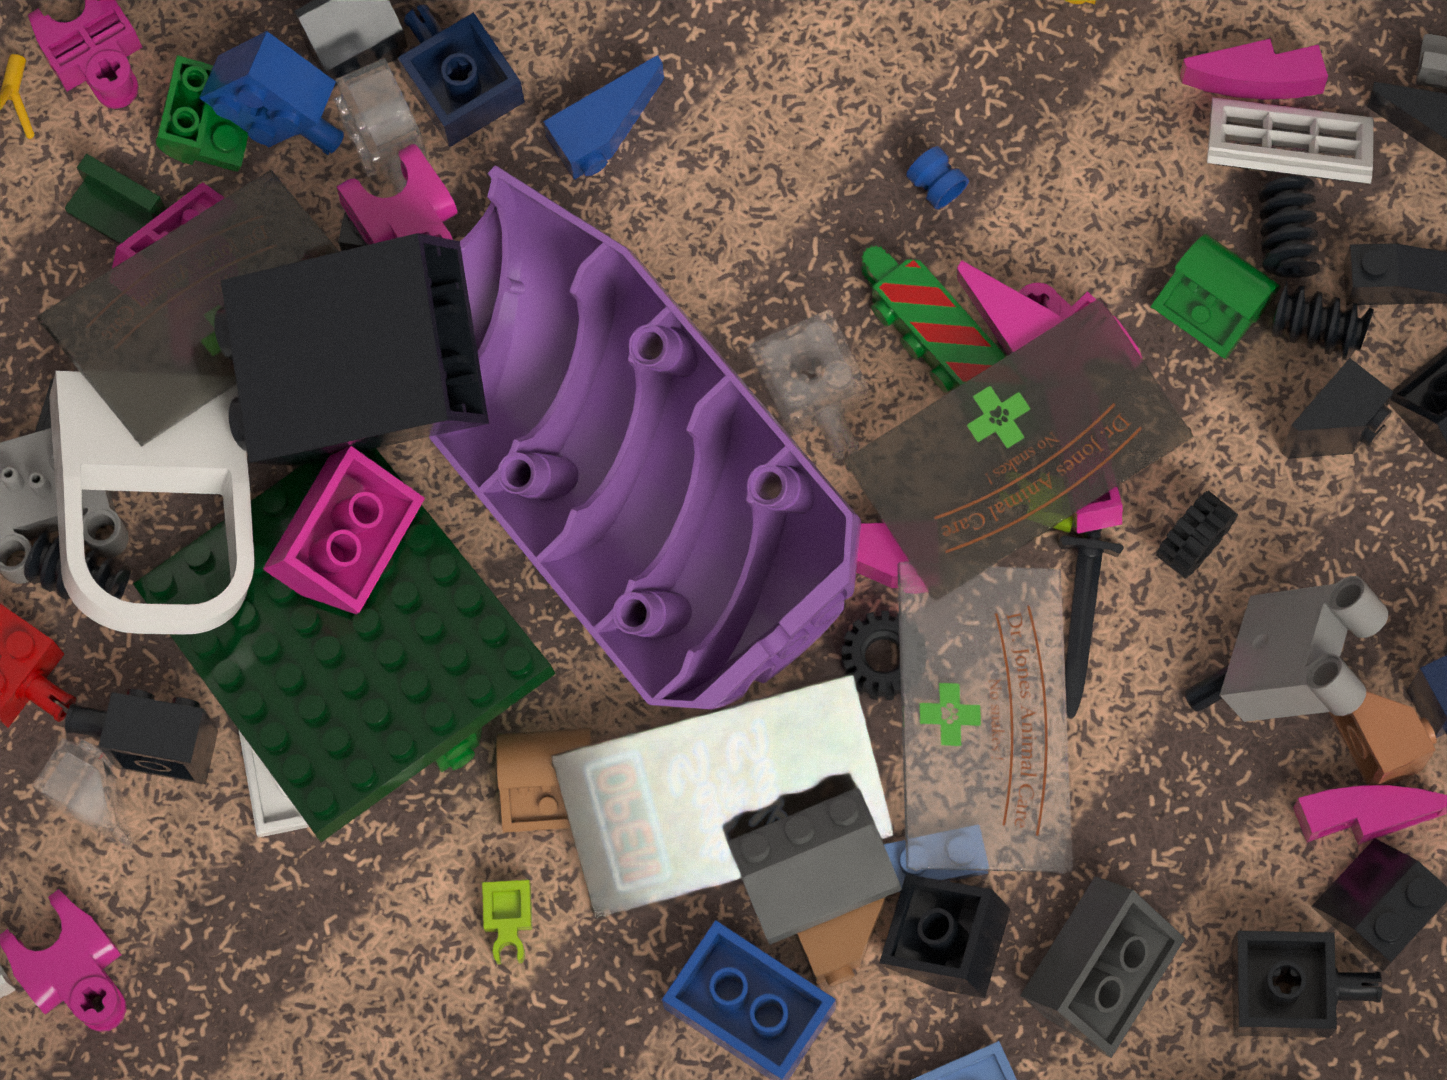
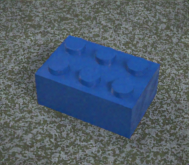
(749, 1003)

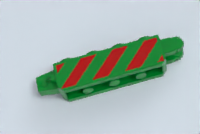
(928, 319)

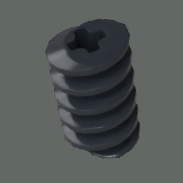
(1284, 227)
(1320, 321)
(44, 567)

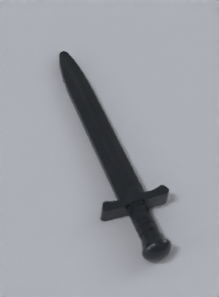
(1083, 610)

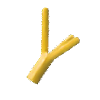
(10, 91)

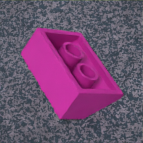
(344, 531)

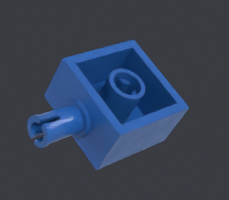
(272, 93)

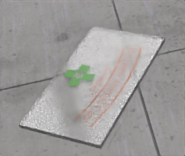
(985, 723)

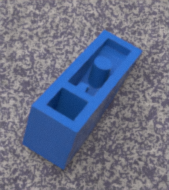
(597, 124)

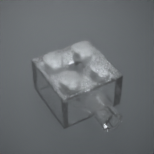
(377, 121)
(807, 403)

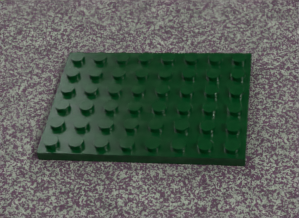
(340, 697)

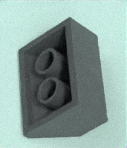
(814, 865)
(1103, 965)

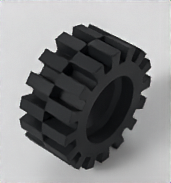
(1196, 534)
(854, 649)

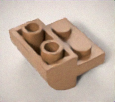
(528, 781)

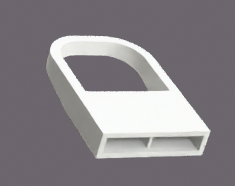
(191, 457)

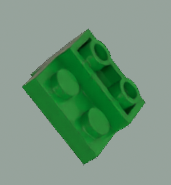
(191, 127)
(1215, 295)

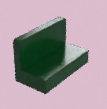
(112, 201)

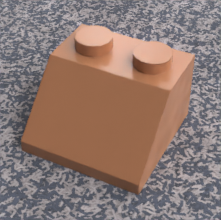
(1386, 739)

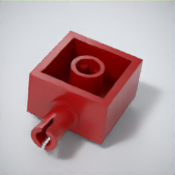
(24, 668)

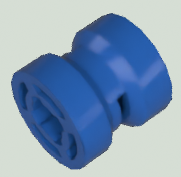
(935, 175)

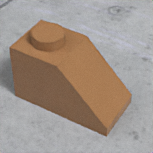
(840, 943)

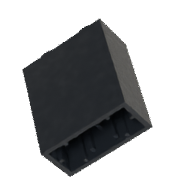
(351, 351)

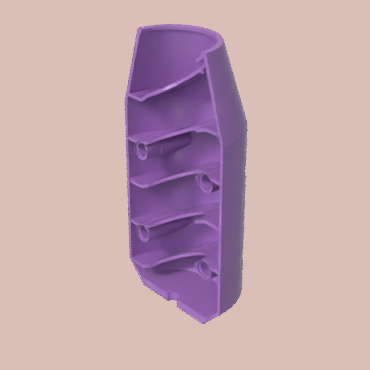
(641, 463)

